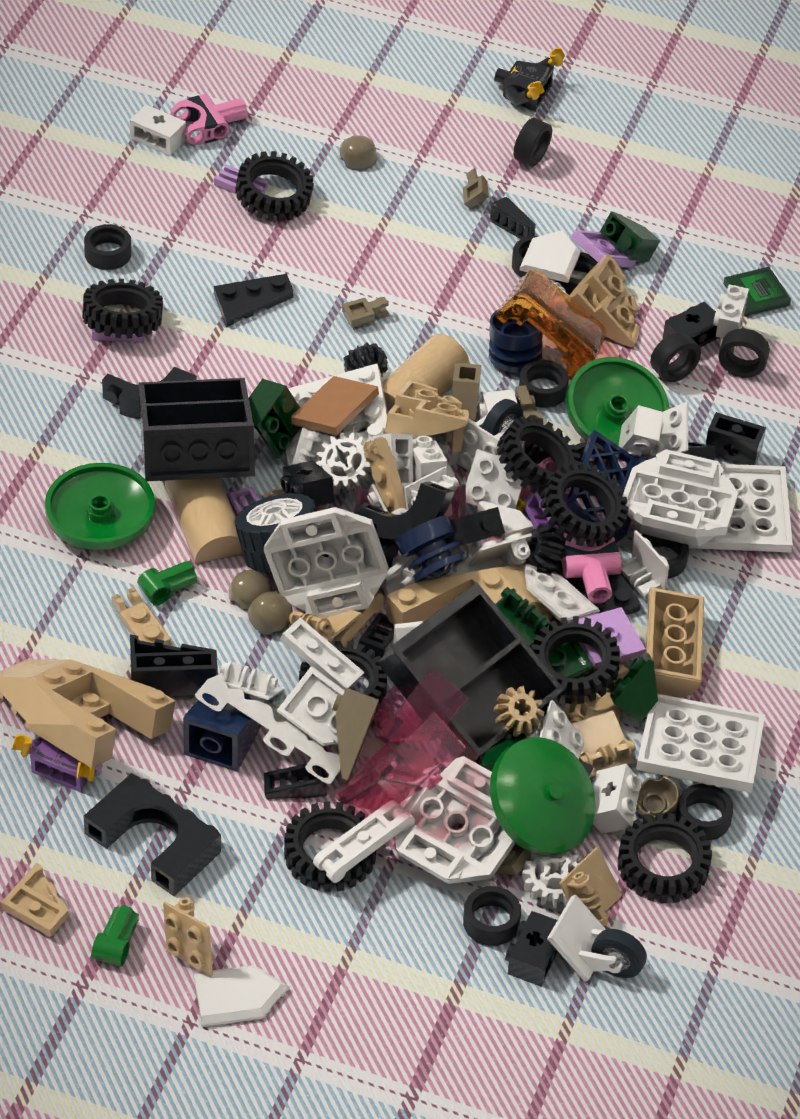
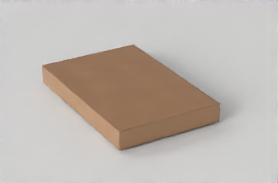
(335, 405)

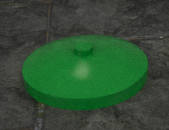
(608, 393)
(99, 506)
(542, 796)

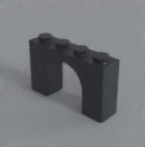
(136, 803)

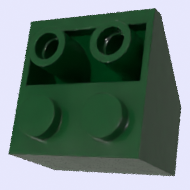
(271, 415)

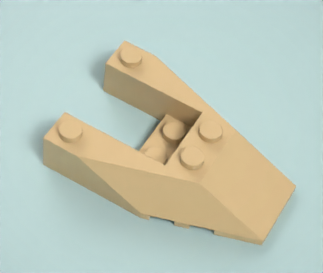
(423, 599)
(68, 698)

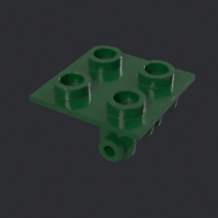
(522, 615)

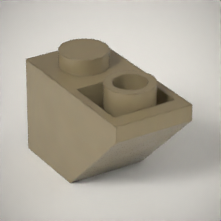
(467, 386)

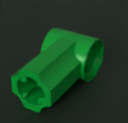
(160, 585)
(114, 942)

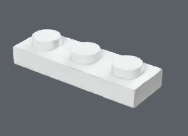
(321, 654)

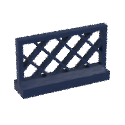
(622, 474)

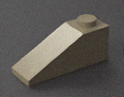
(353, 720)

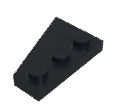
(247, 296)

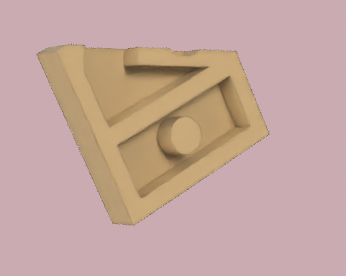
(36, 902)

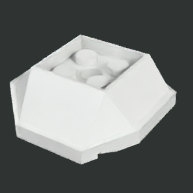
(680, 498)
(322, 583)
(452, 854)

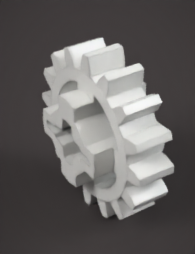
(333, 463)
(550, 872)

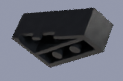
(171, 668)

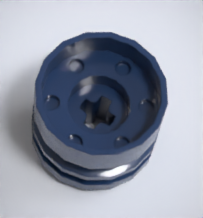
(513, 345)
(430, 548)

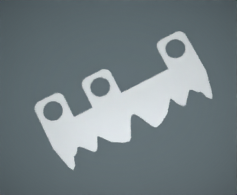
(284, 731)

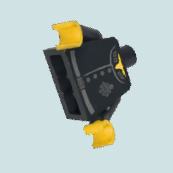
(529, 82)

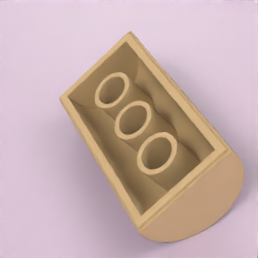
(430, 365)
(205, 518)
(675, 640)

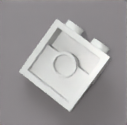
(732, 311)

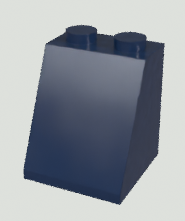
(218, 736)

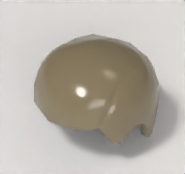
(358, 152)
(247, 587)
(270, 612)
(658, 797)

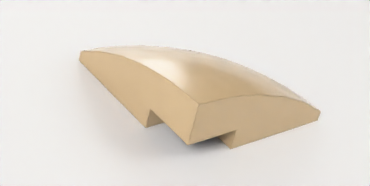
(608, 302)
(423, 412)

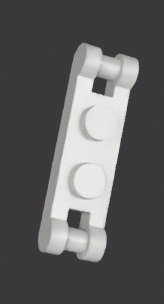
(363, 840)

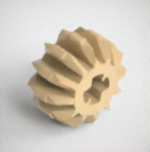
(526, 706)

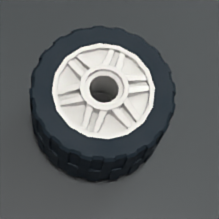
(261, 518)

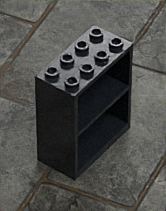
(196, 429)
(479, 655)

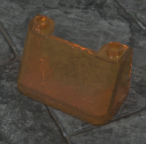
(557, 317)

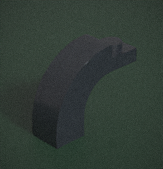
(127, 393)
(430, 503)
(476, 526)

